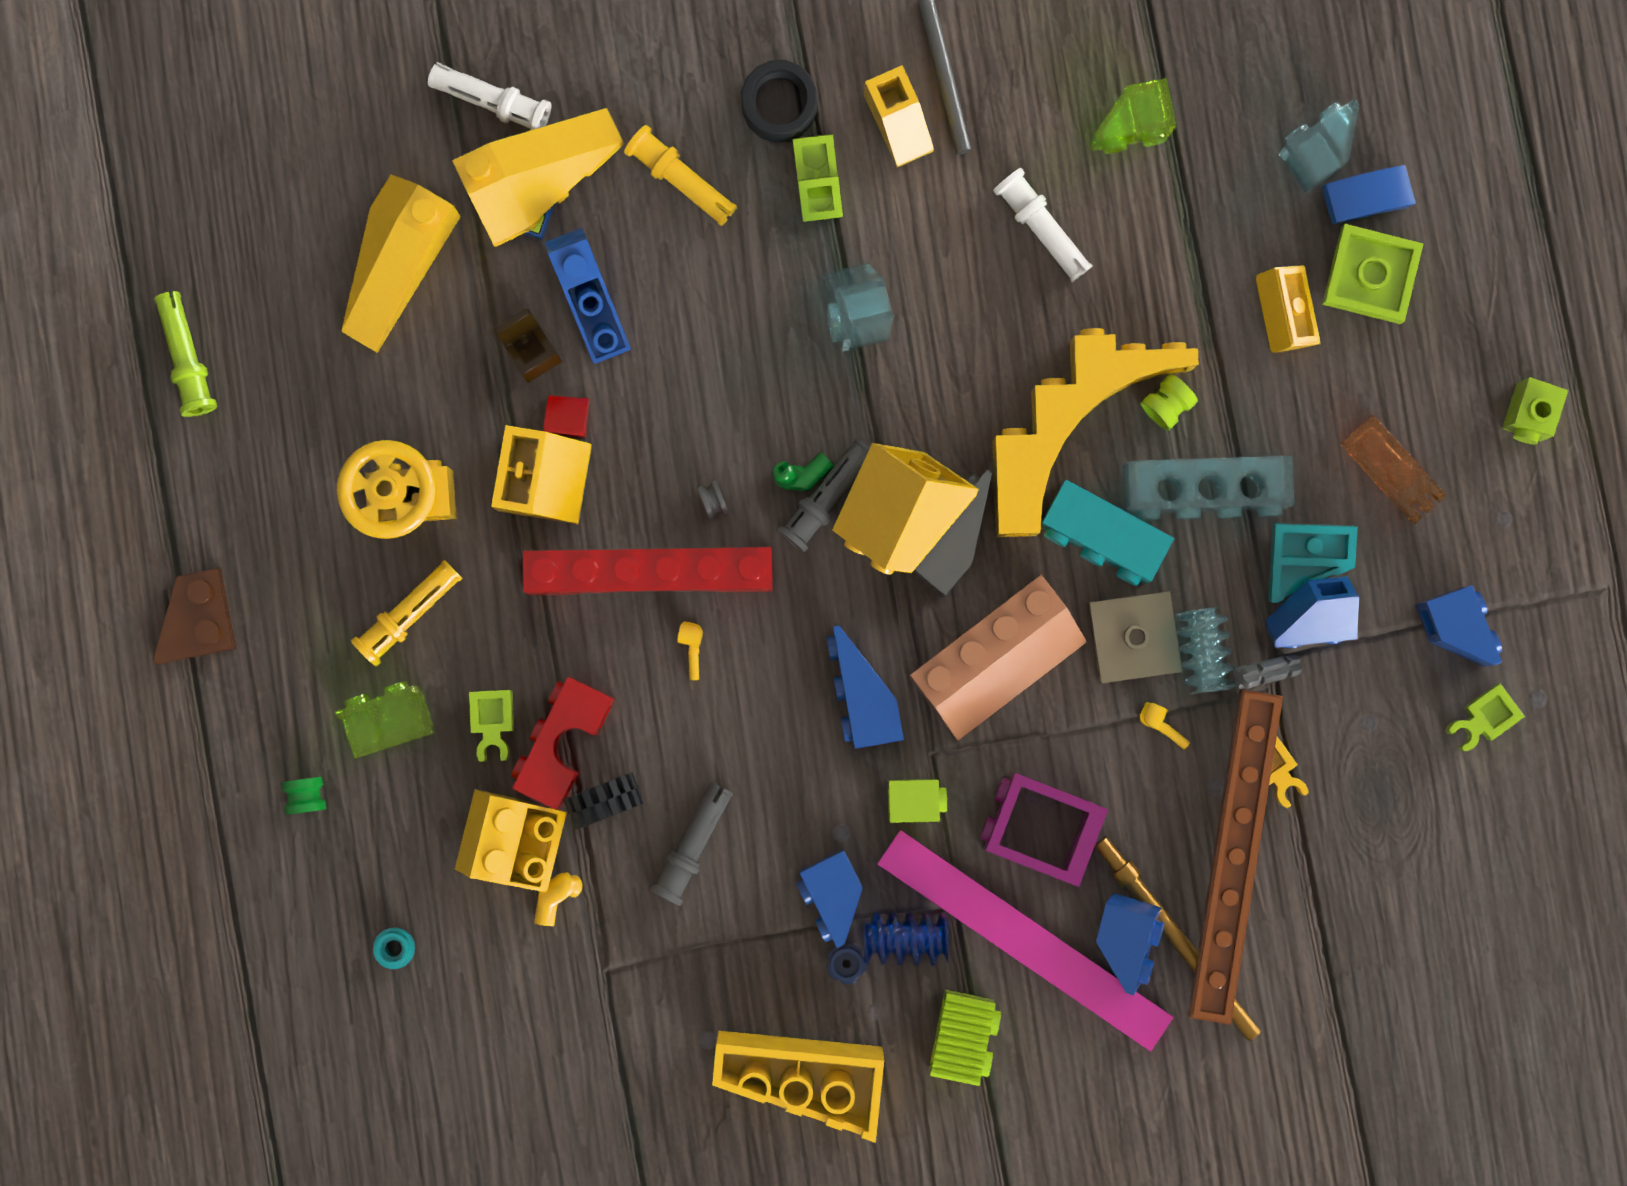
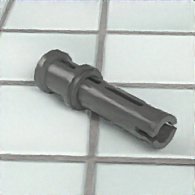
(816, 509)
(683, 862)

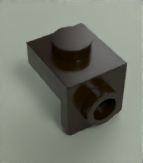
(527, 345)

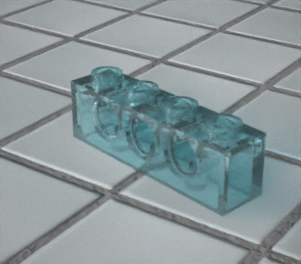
(1270, 473)

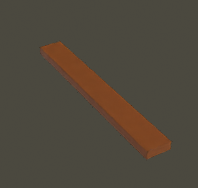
(1235, 856)

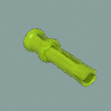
(187, 371)

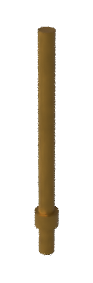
(1128, 875)

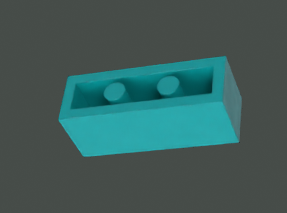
(1105, 534)

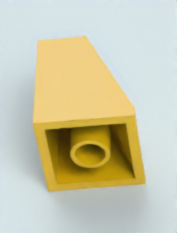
(900, 507)

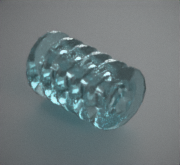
(1205, 650)

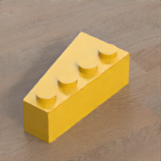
(805, 1077)

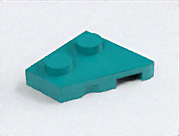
(1308, 553)

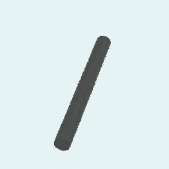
(945, 76)

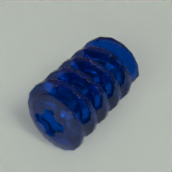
(906, 938)

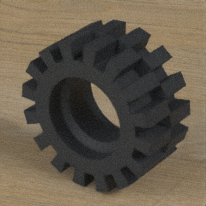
(603, 801)

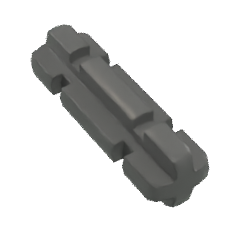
(1267, 671)

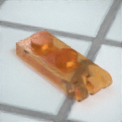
(1392, 468)

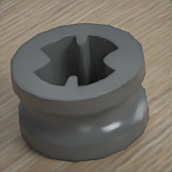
(713, 500)

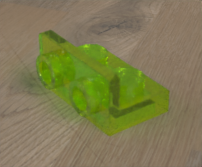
(386, 720)

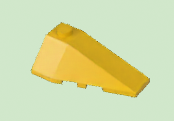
(530, 172)
(397, 249)

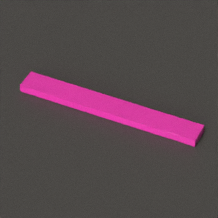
(1024, 940)

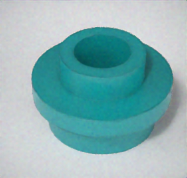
(381, 951)

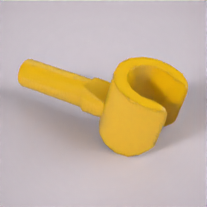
(691, 635)
(1153, 717)

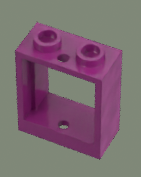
(1082, 843)

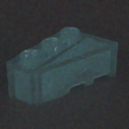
(857, 307)

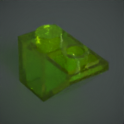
(1139, 115)

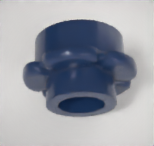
(849, 974)

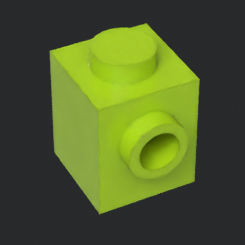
(1534, 410)

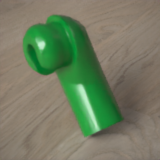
(801, 477)

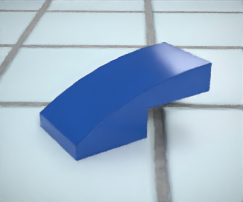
(1368, 194)

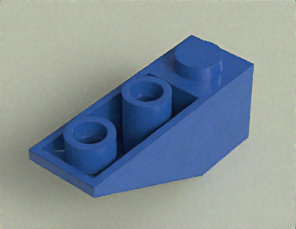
(587, 295)
(870, 704)

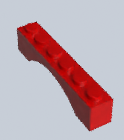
(647, 570)

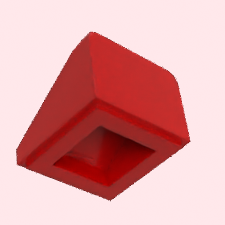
(567, 416)

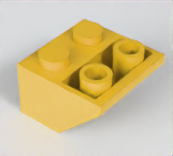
(541, 475)
(510, 841)

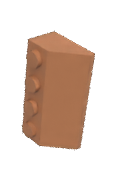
(998, 657)

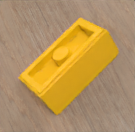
(1287, 308)

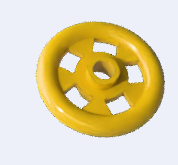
(408, 516)

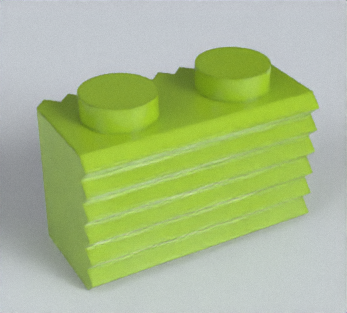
(963, 1038)

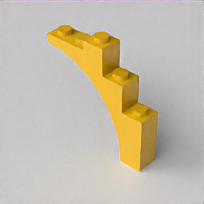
(1097, 372)

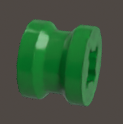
(303, 795)

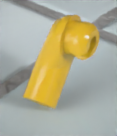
(558, 890)

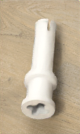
(506, 103)
(1031, 209)

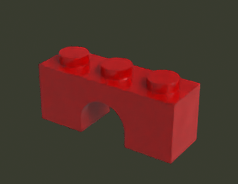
(542, 772)

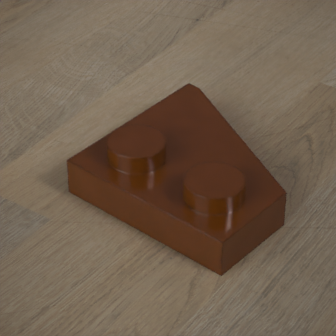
(196, 619)

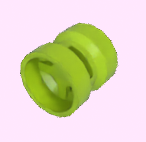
(1169, 402)

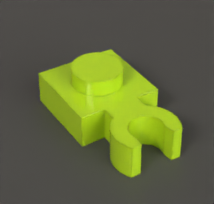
(491, 714)
(1488, 715)

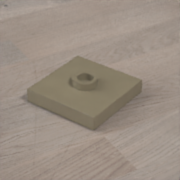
(1134, 637)

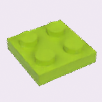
(1372, 274)

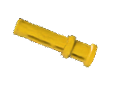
(666, 164)
(393, 625)

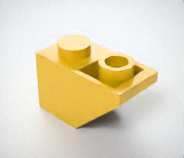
(898, 115)

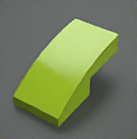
(817, 177)

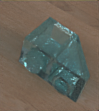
(1323, 149)

